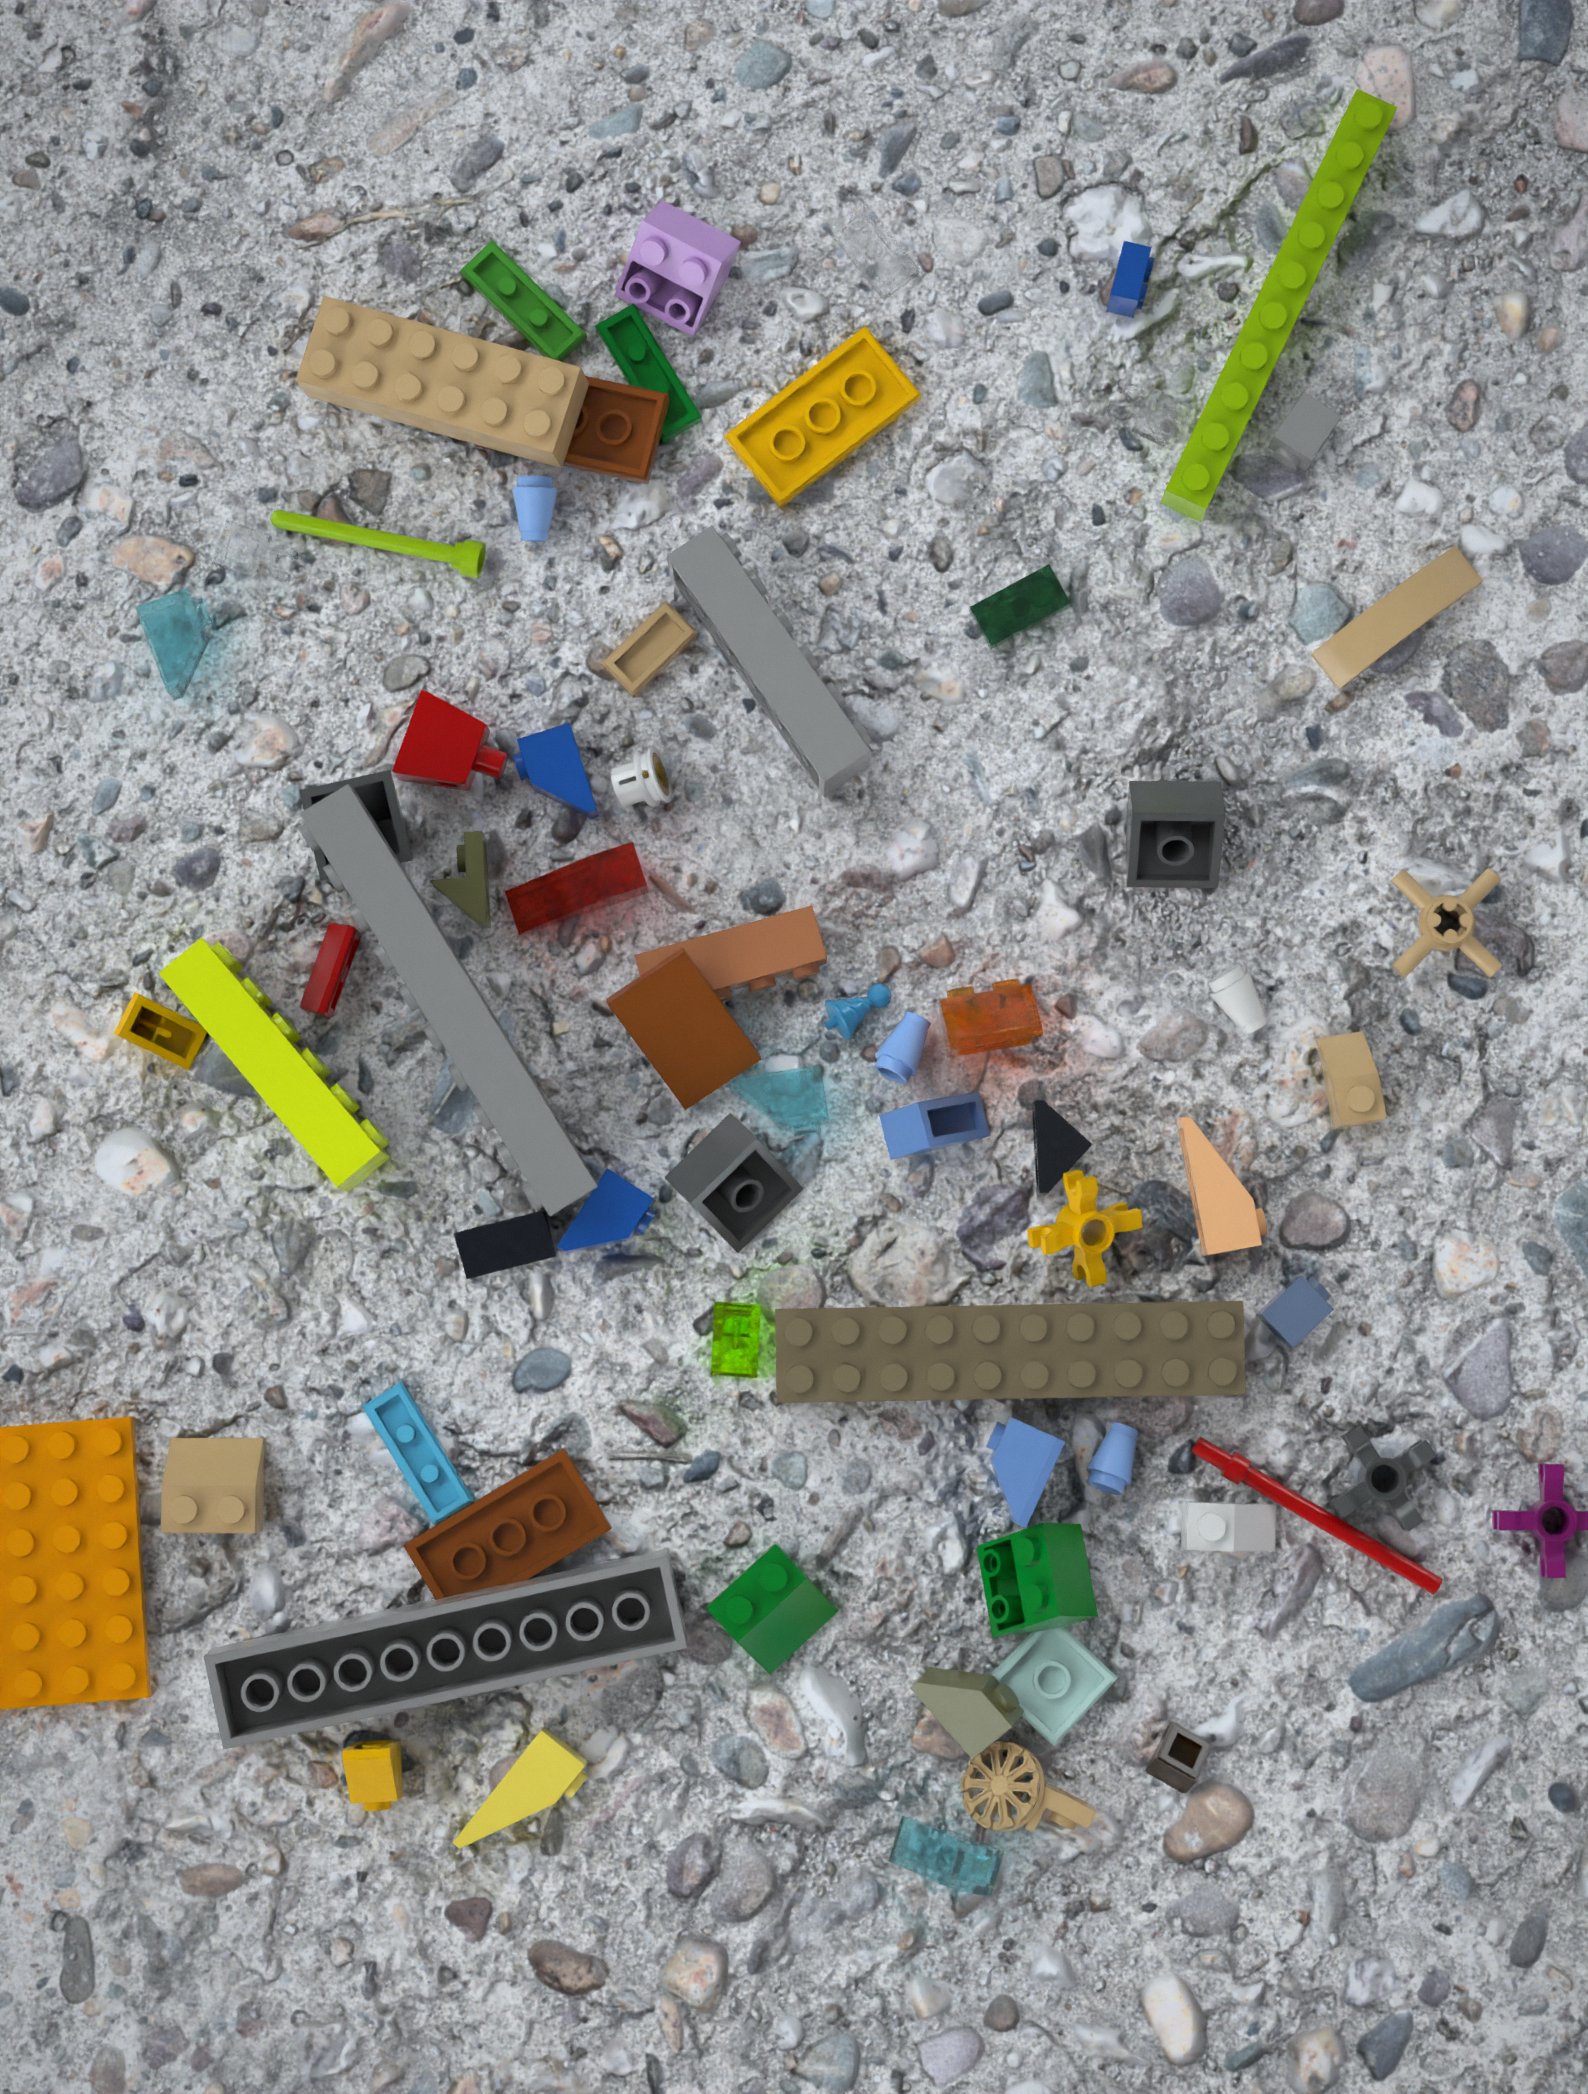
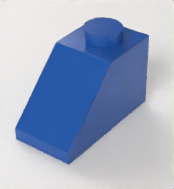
(556, 769)
(609, 1215)

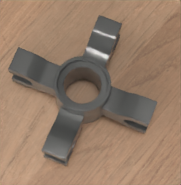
(1400, 1466)

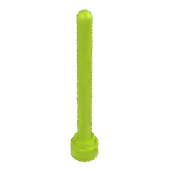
(465, 556)

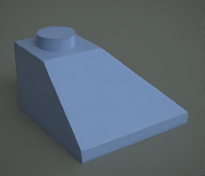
(1022, 1465)

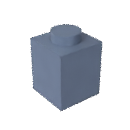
(1296, 1310)

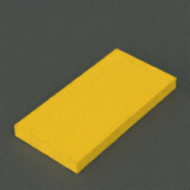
(822, 417)

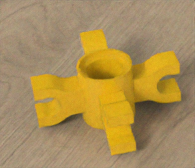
(1098, 1233)

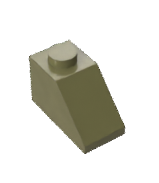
(968, 1706)

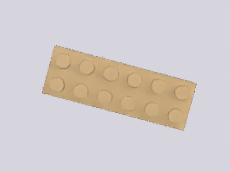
(442, 381)

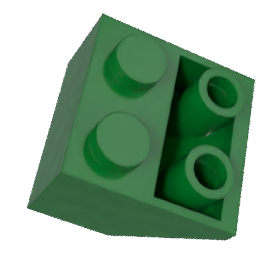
(1037, 1579)

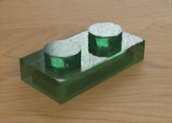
(1019, 606)

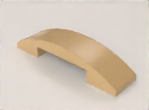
(1396, 617)

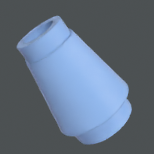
(534, 506)
(902, 1050)
(1114, 1459)

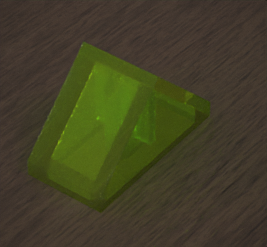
(736, 1339)

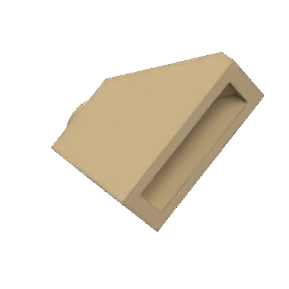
(1351, 1081)

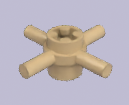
(1459, 909)

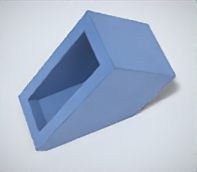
(934, 1125)

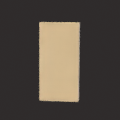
(649, 649)

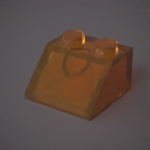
(989, 1019)

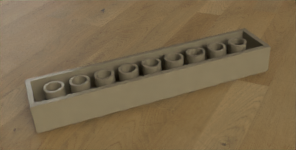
(1010, 1351)

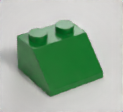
(772, 1608)

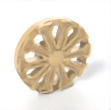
(1003, 1786)

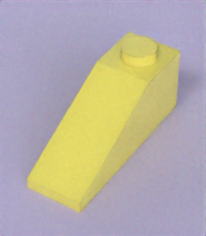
(531, 1785)

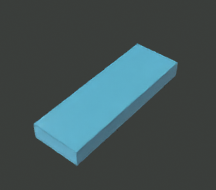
(418, 1453)

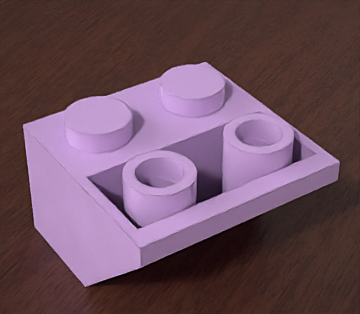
(676, 267)

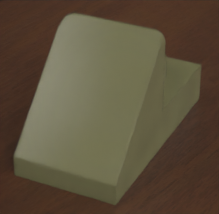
(472, 892)

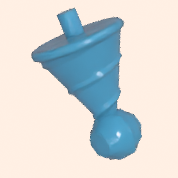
(849, 1013)

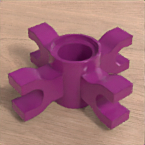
(1552, 1545)

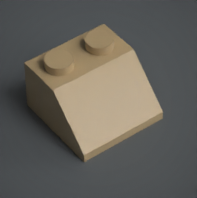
(213, 1486)

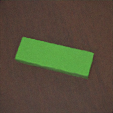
(523, 303)

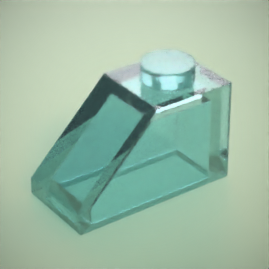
(176, 637)
(787, 1098)
(946, 1857)

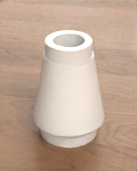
(1238, 998)

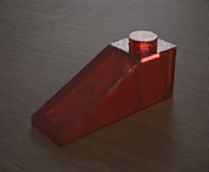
(578, 889)

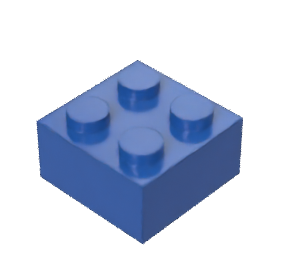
(1131, 272)

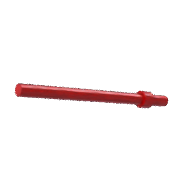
(1238, 1469)

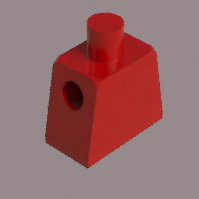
(446, 747)

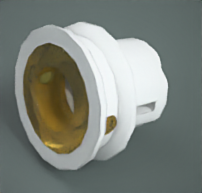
(642, 779)

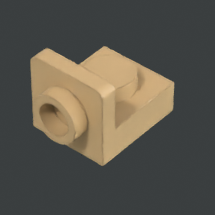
(1065, 1808)

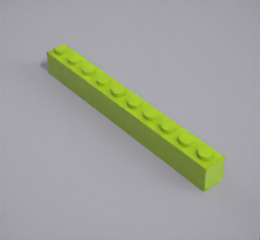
(1278, 305)

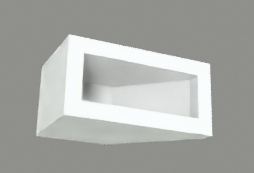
(1228, 1526)

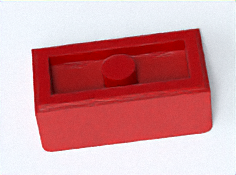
(331, 969)

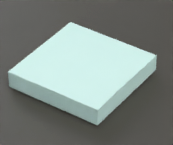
(1054, 1680)

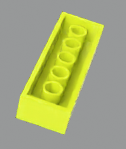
(273, 1063)

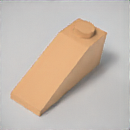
(1220, 1202)

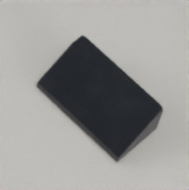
(505, 1244)

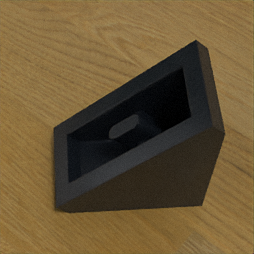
(1055, 1146)

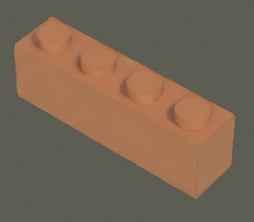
(751, 952)

